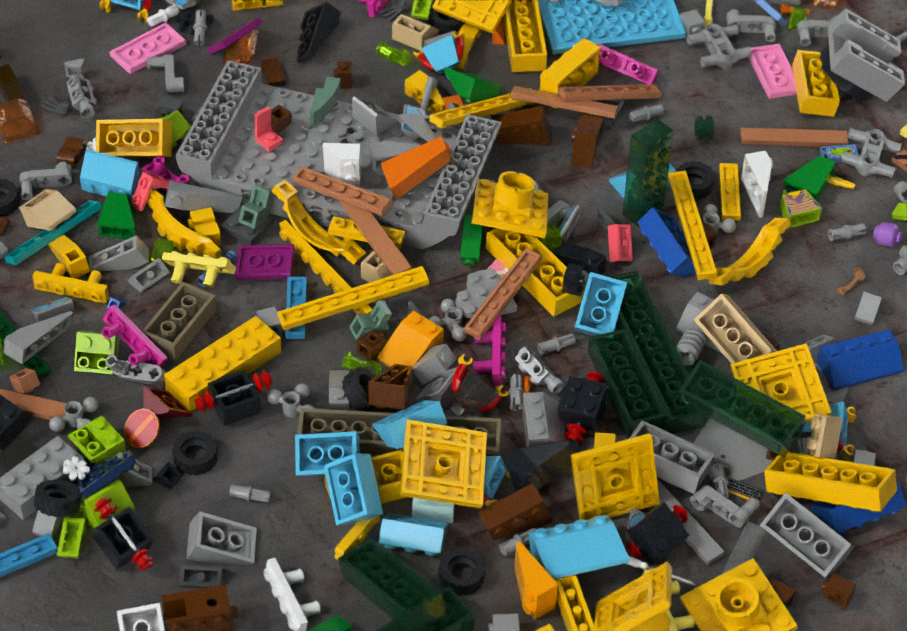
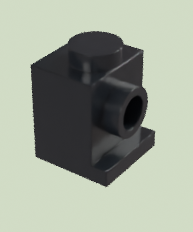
(573, 280)

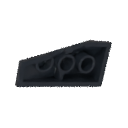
(316, 27)
(539, 463)

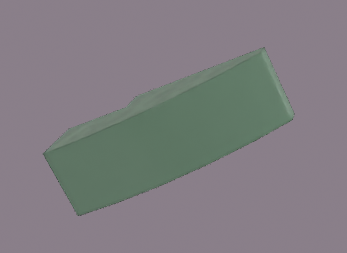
(324, 99)

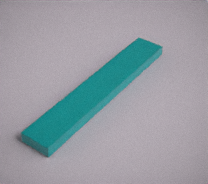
(46, 237)

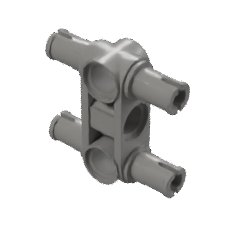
(719, 46)
(868, 161)

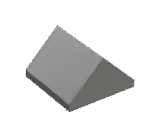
(371, 116)
(438, 389)

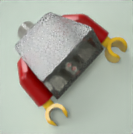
(473, 390)

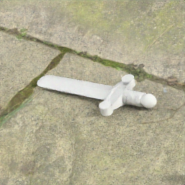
(637, 563)

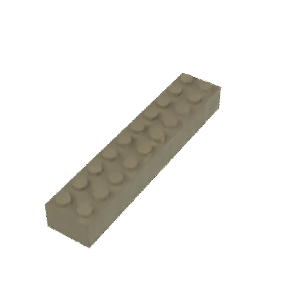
(335, 421)

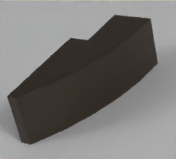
(9, 84)

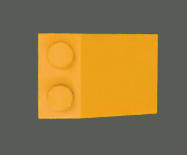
(411, 341)
(535, 585)

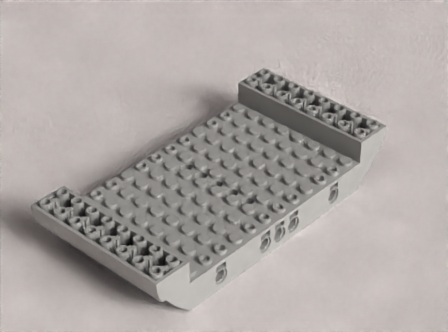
(225, 157)

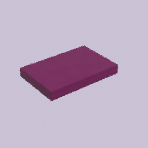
(234, 36)
(264, 262)

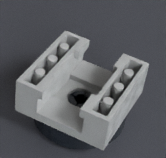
(860, 58)

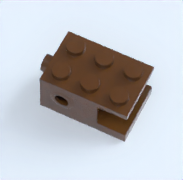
(199, 610)

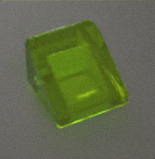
(797, 15)
(161, 246)

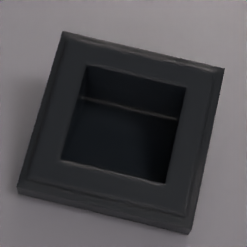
(168, 476)

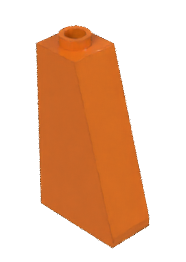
(415, 165)

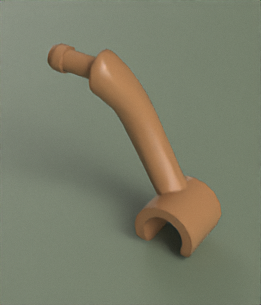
(859, 275)

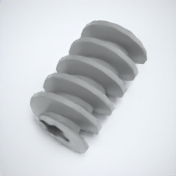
(691, 344)

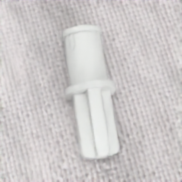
(163, 15)

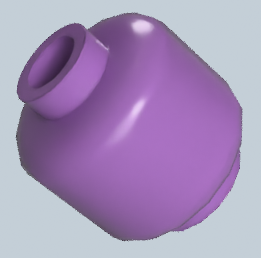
(887, 234)

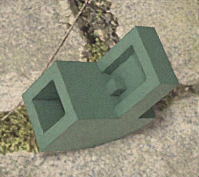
(258, 208)
(375, 321)

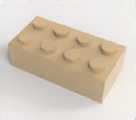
(732, 330)

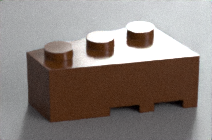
(524, 127)
(586, 138)
(392, 387)
(515, 513)

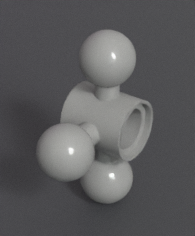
(711, 219)
(452, 320)
(290, 400)
(74, 414)

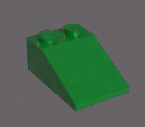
(471, 86)

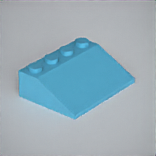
(578, 547)

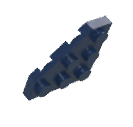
(106, 473)

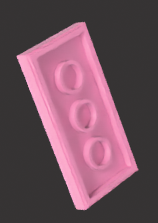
(154, 43)
(773, 71)

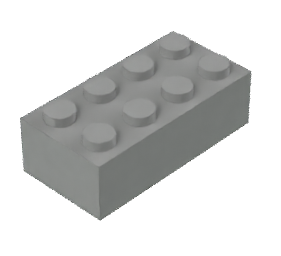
(677, 459)
(47, 463)
(807, 536)

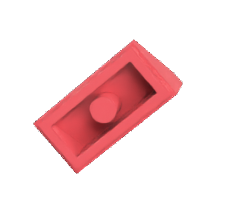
(620, 243)

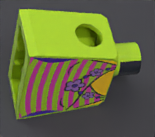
(799, 207)

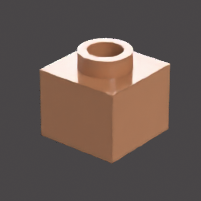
(24, 381)

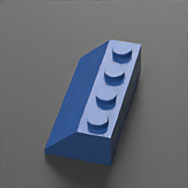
(669, 242)
(860, 359)
(845, 517)

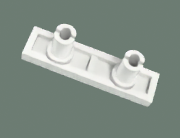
(280, 588)

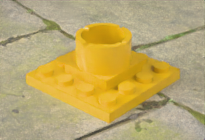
(479, 13)
(511, 205)
(786, 377)
(443, 464)
(615, 478)
(738, 602)
(638, 604)

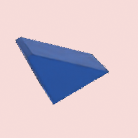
(118, 302)

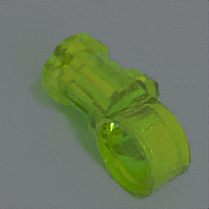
(401, 56)
(352, 362)

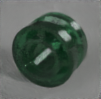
(704, 128)

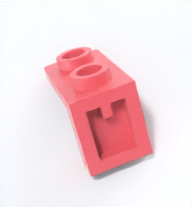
(263, 133)
(144, 188)

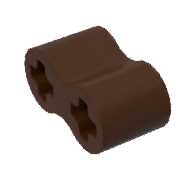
(72, 151)

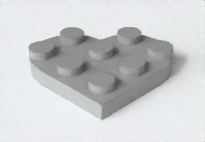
(478, 288)

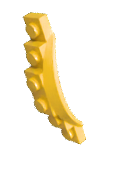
(310, 229)
(178, 233)
(756, 256)

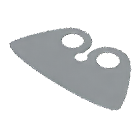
(418, 125)

